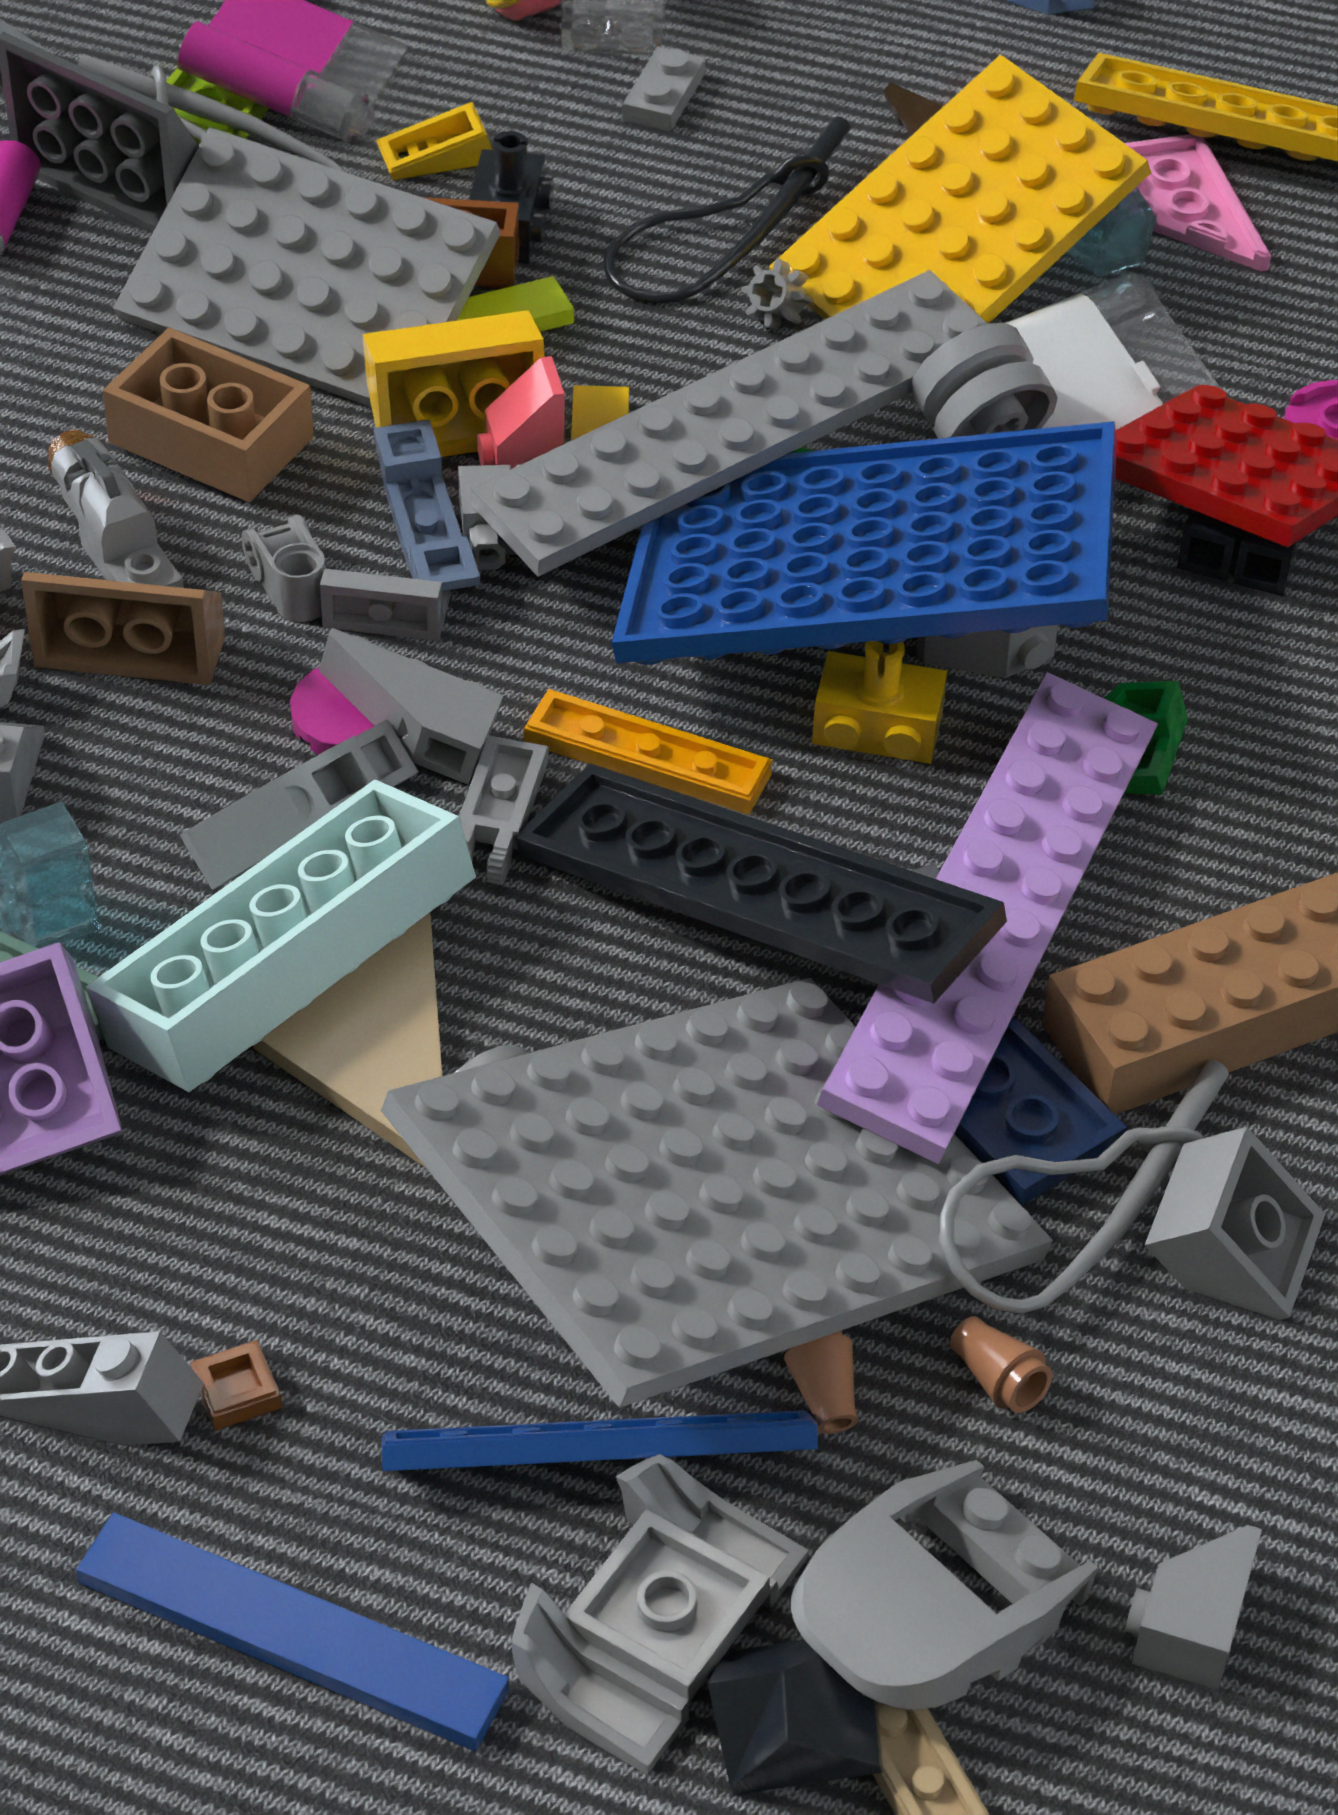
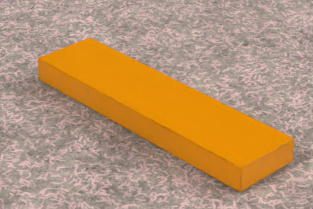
(649, 751)

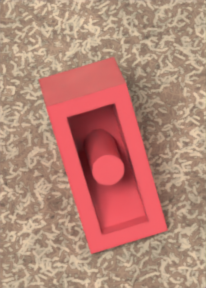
(524, 418)

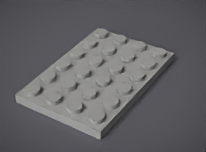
(300, 262)

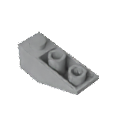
(432, 712)
(101, 1387)

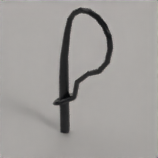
(792, 188)

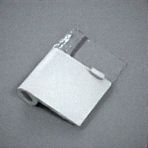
(1111, 353)

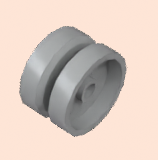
(983, 384)

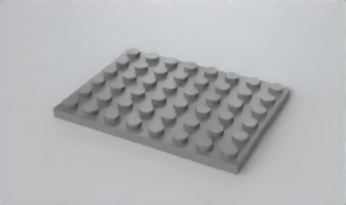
(693, 1198)

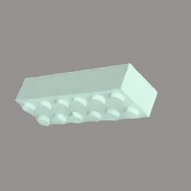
(281, 934)

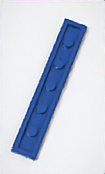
(598, 1440)
(294, 1631)

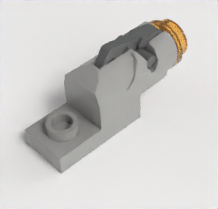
(110, 514)

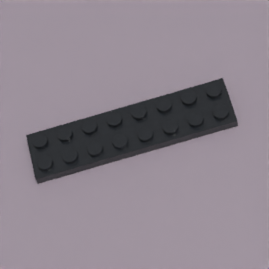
(764, 882)

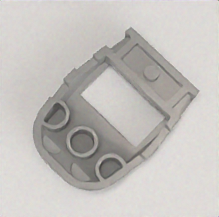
(908, 1625)

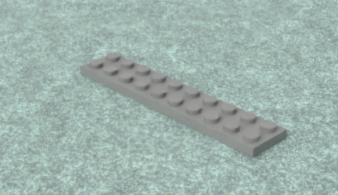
(721, 425)

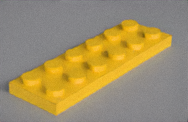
(1210, 107)

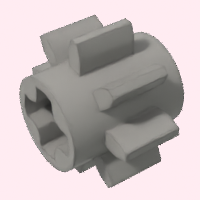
(770, 281)

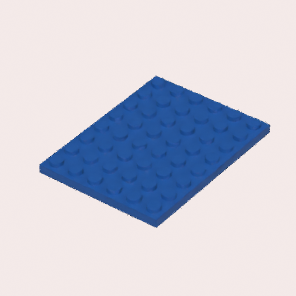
(880, 547)

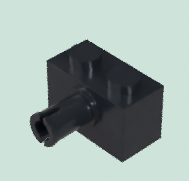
(520, 178)

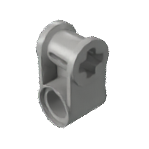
(287, 567)

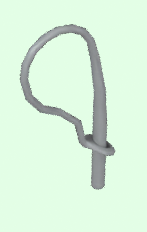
(199, 105)
(1163, 1149)

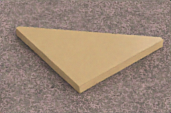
(368, 1033)

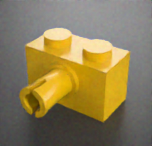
(879, 704)

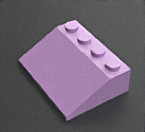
(50, 1062)

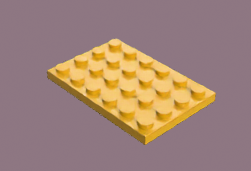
(974, 196)

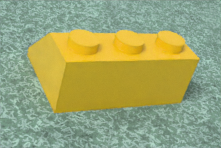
(448, 373)

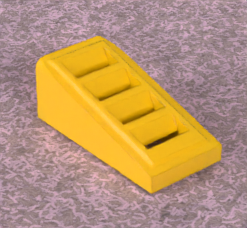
(451, 140)

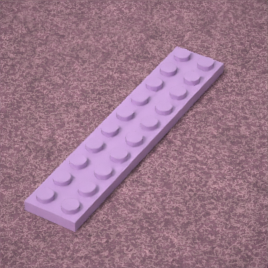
(1023, 844)

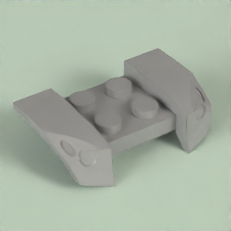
(652, 1614)

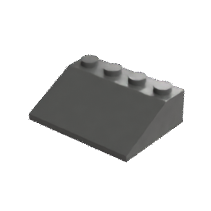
(94, 134)

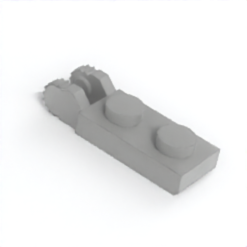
(502, 799)

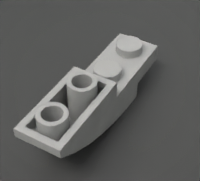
(291, 803)

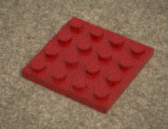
(1233, 463)

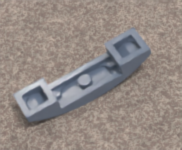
(422, 506)

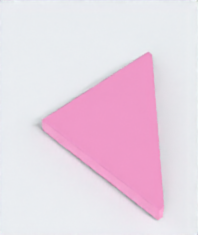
(1197, 200)

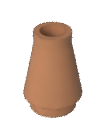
(1005, 1367)
(826, 1380)

